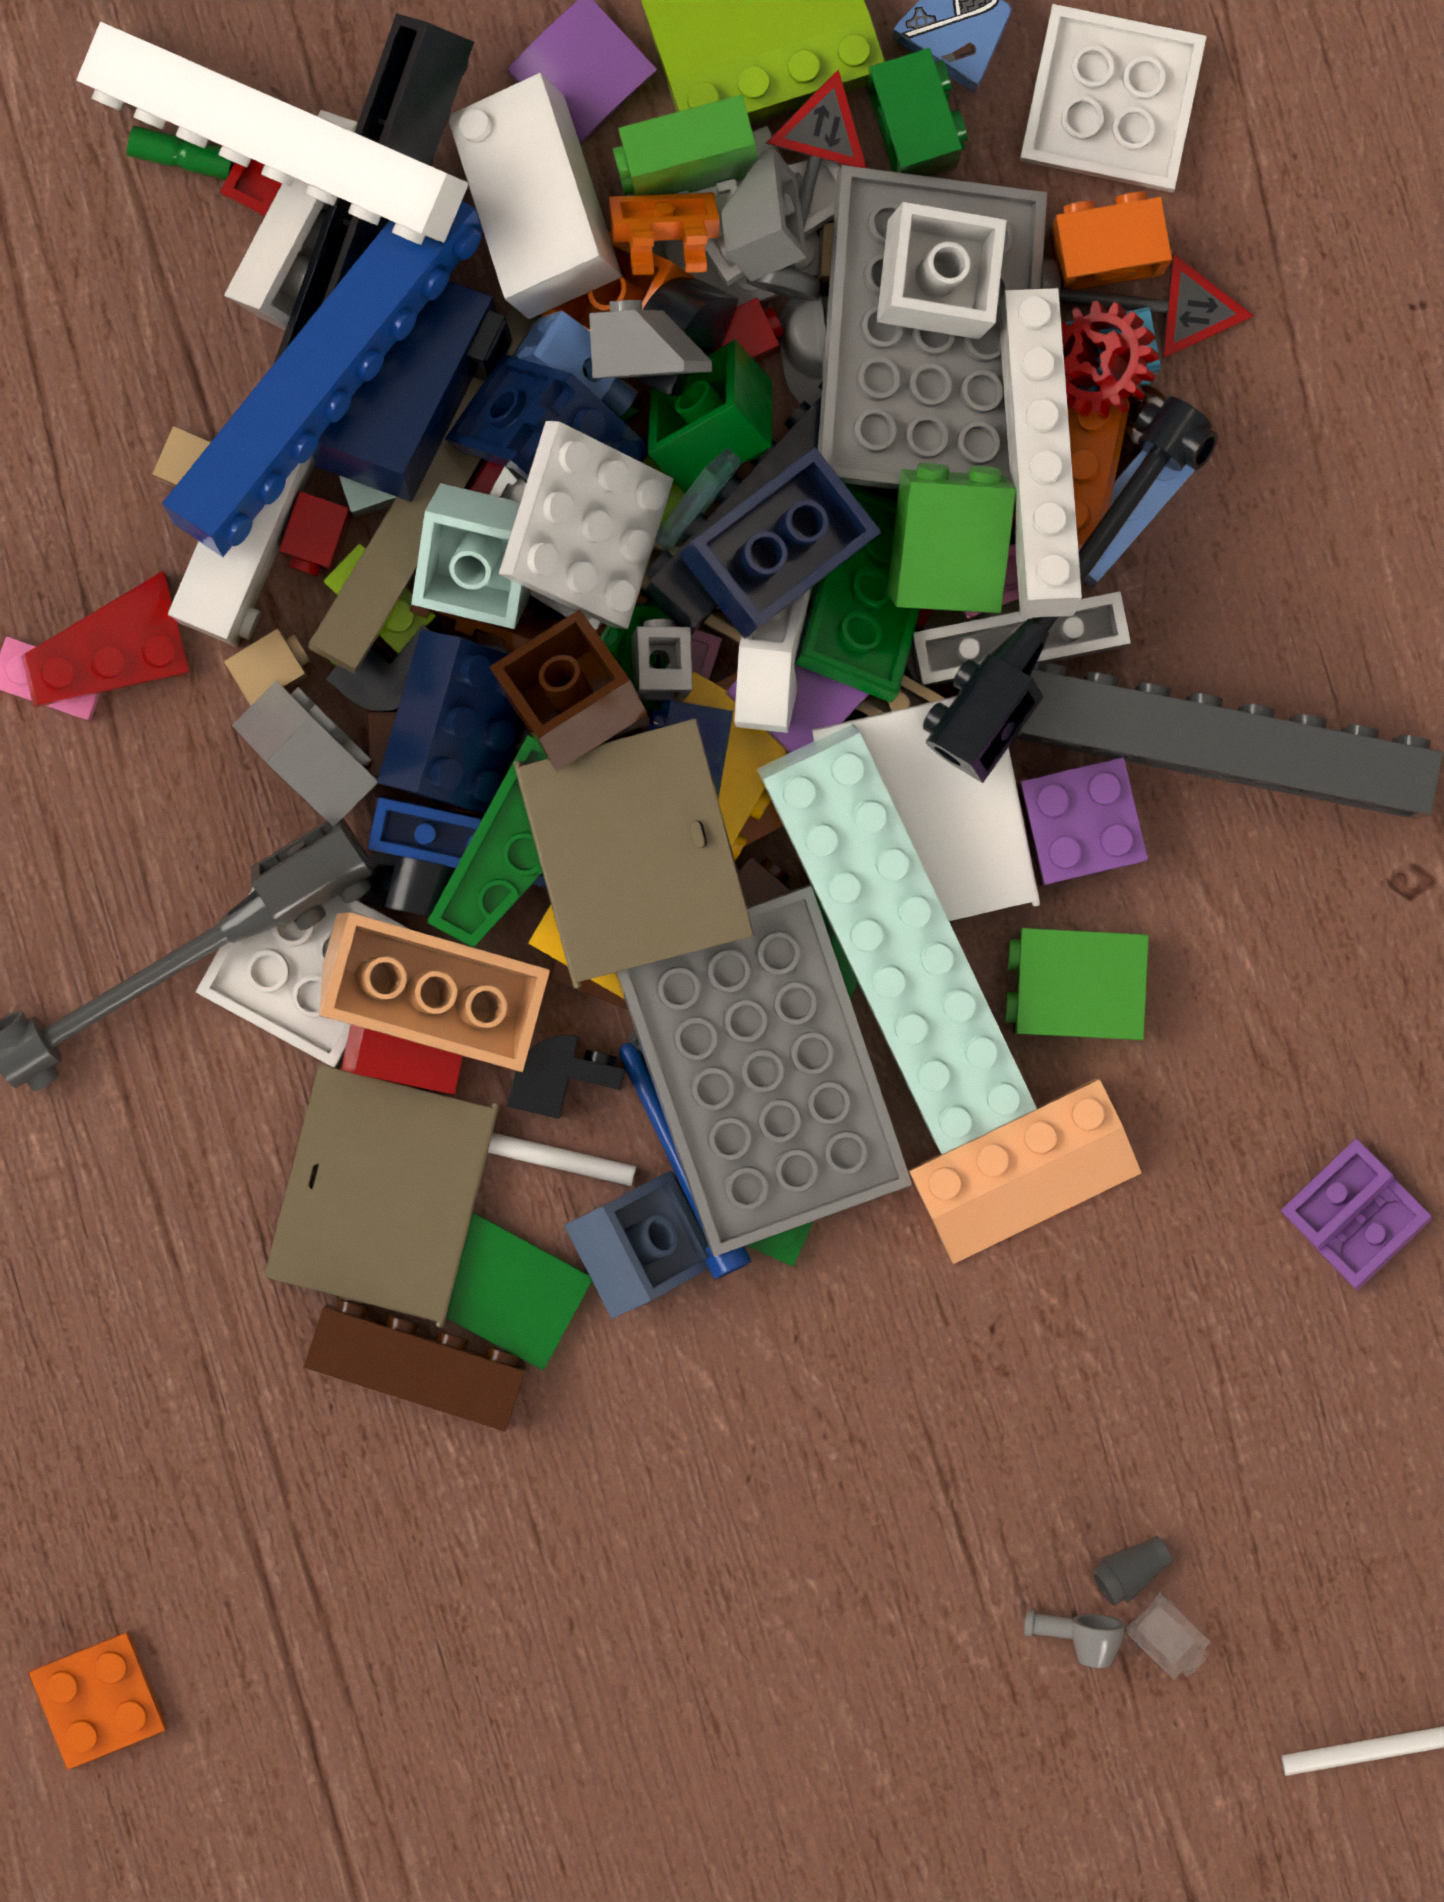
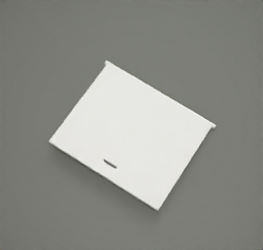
(961, 828)

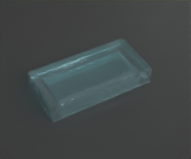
(698, 498)

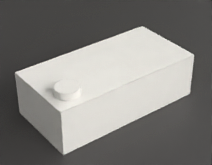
(534, 196)
(222, 591)

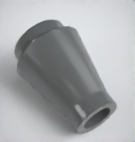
(1131, 1570)

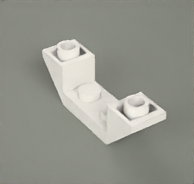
(767, 672)

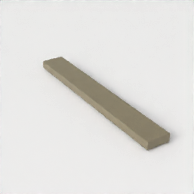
(394, 549)

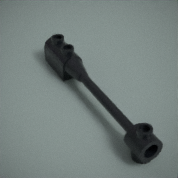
(999, 691)

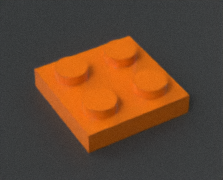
(98, 1700)

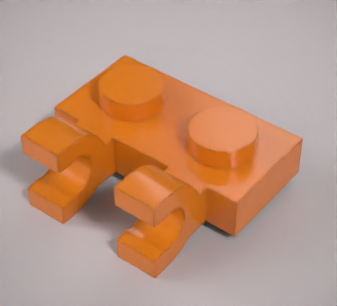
(661, 217)

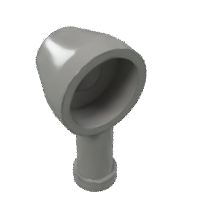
(1093, 1635)

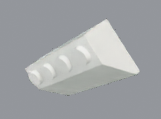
(281, 249)

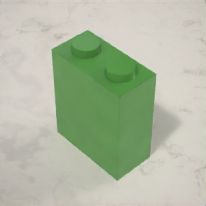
(687, 149)
(951, 539)
(1078, 984)

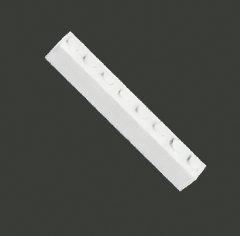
(273, 133)

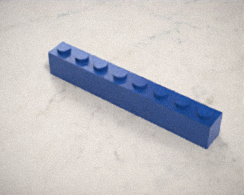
(315, 381)

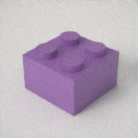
(1082, 821)

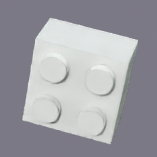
(941, 270)

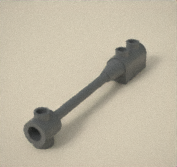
(287, 890)

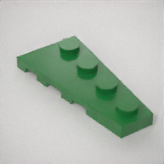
(495, 865)

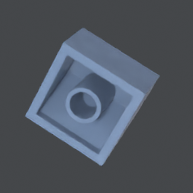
(640, 1244)

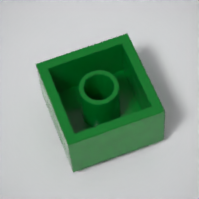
(914, 114)
(712, 414)

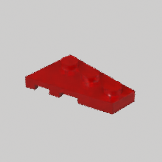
(110, 649)

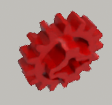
(1122, 359)

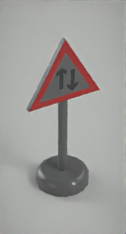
(825, 132)
(1192, 311)

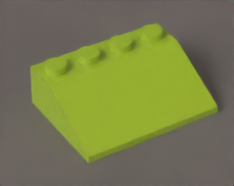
(760, 49)

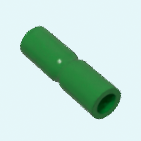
(174, 151)

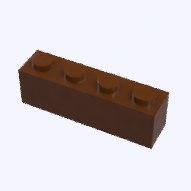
(416, 1366)

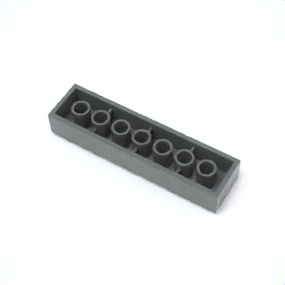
(1233, 745)

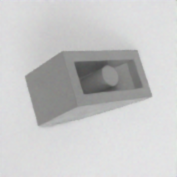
(764, 219)
(641, 344)

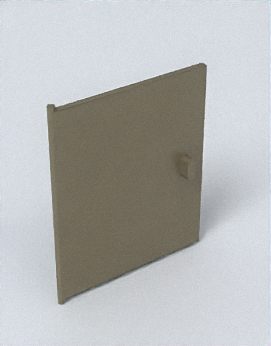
(629, 852)
(386, 1194)

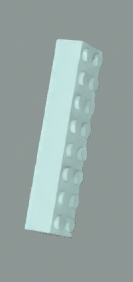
(897, 938)

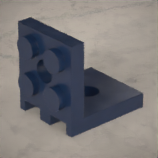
(516, 401)

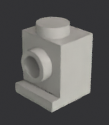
(674, 645)

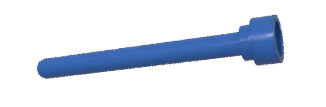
(640, 1077)

